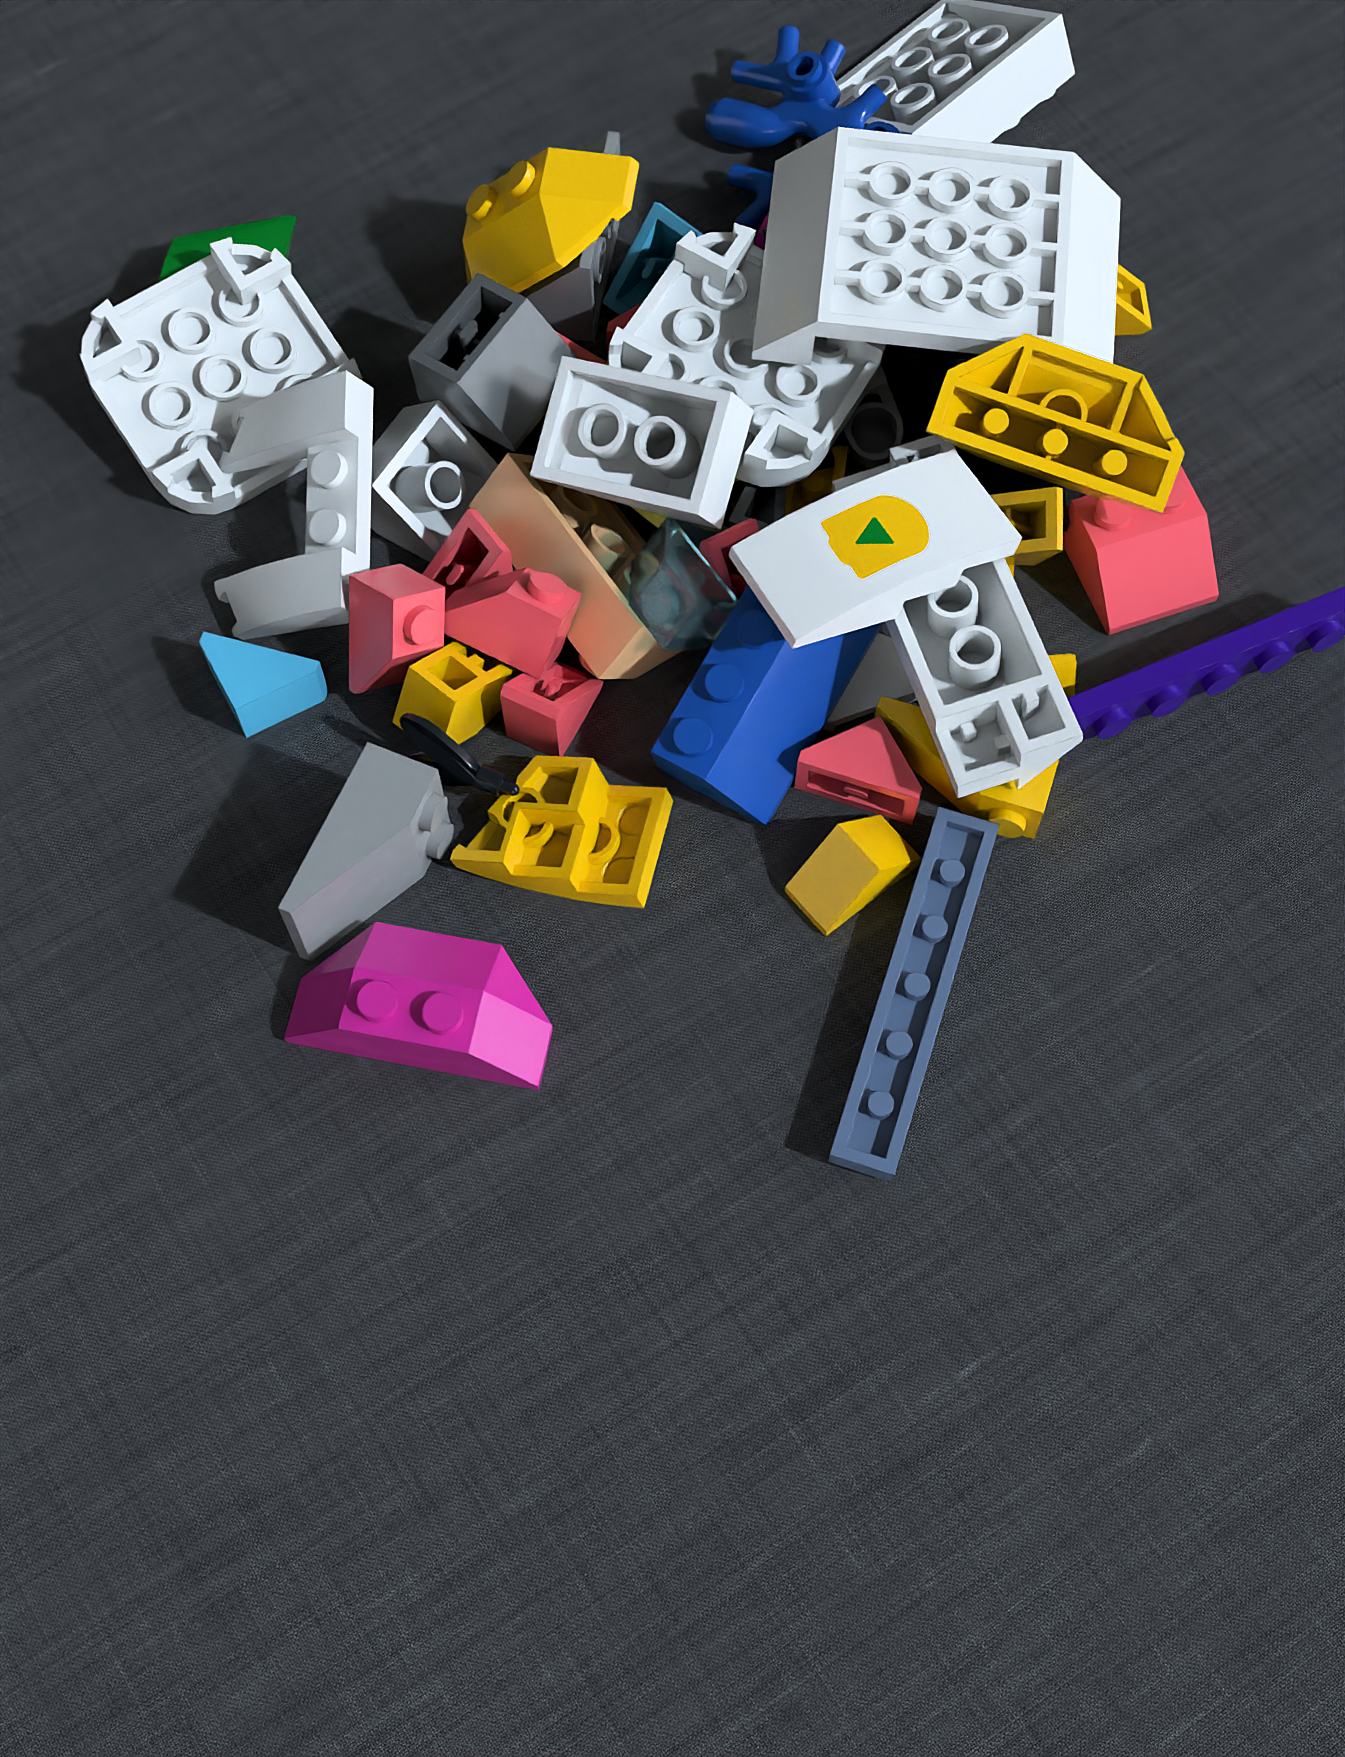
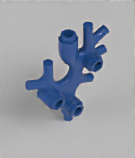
(805, 109)

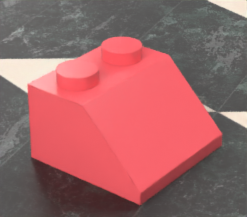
(1142, 561)

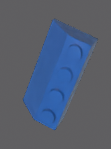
(756, 710)

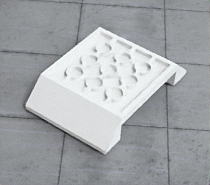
(936, 247)

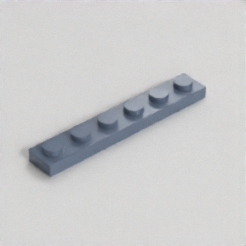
(913, 995)

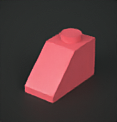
(514, 618)
(392, 624)

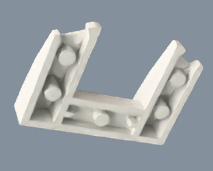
(333, 428)

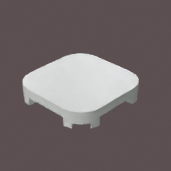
(702, 332)
(194, 354)

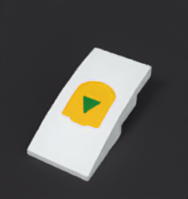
(873, 548)

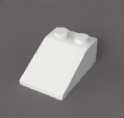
(643, 440)

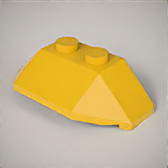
(544, 214)
(1061, 421)

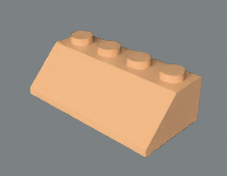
(588, 548)

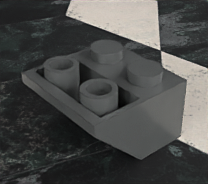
(490, 362)

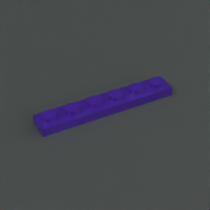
(1210, 666)

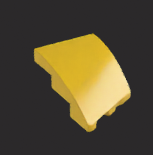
(572, 834)

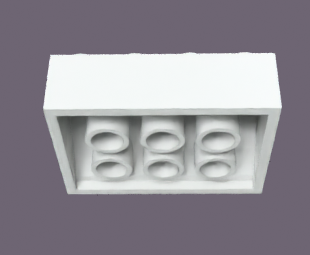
(965, 70)

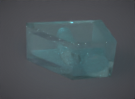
(678, 591)

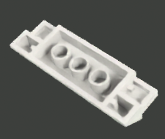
(979, 668)

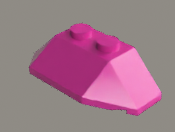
(425, 1006)

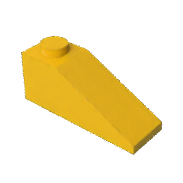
(455, 689)
(1015, 810)

